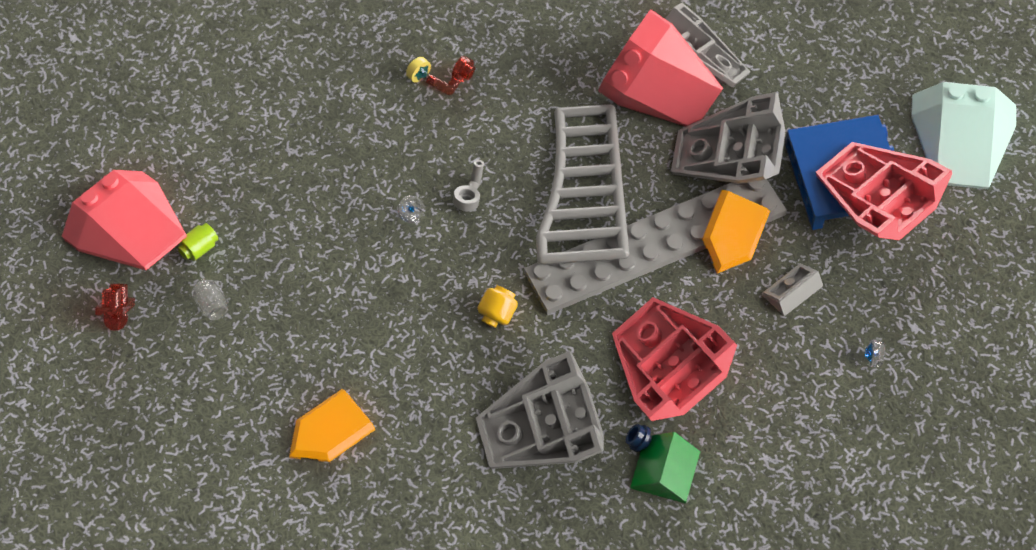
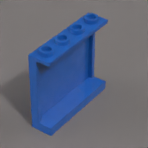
(815, 146)

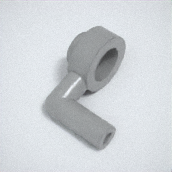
(467, 197)

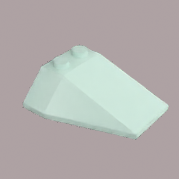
(964, 129)

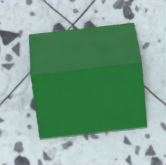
(666, 467)

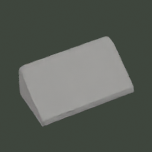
(793, 288)

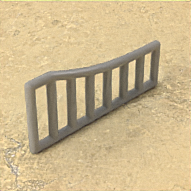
(557, 192)

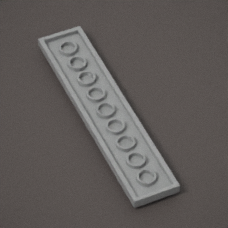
(651, 243)

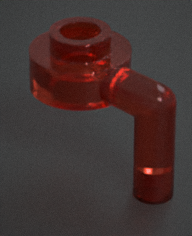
(462, 70)

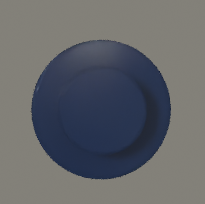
(638, 437)

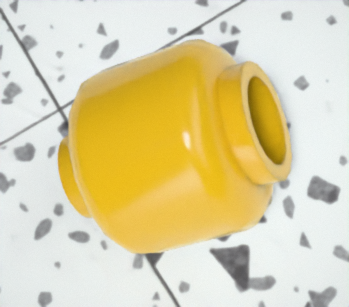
(497, 306)

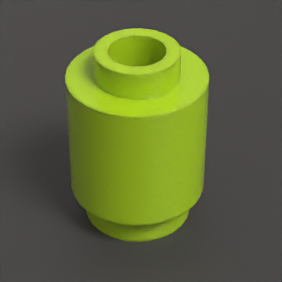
(197, 242)

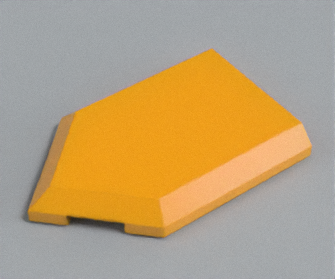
(733, 230)
(330, 429)

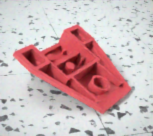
(661, 75)
(884, 188)
(124, 220)
(671, 358)

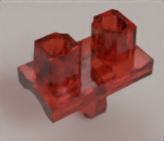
(115, 306)

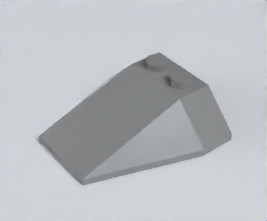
(708, 46)
(733, 144)
(543, 419)

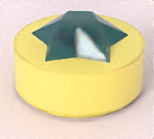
(418, 69)

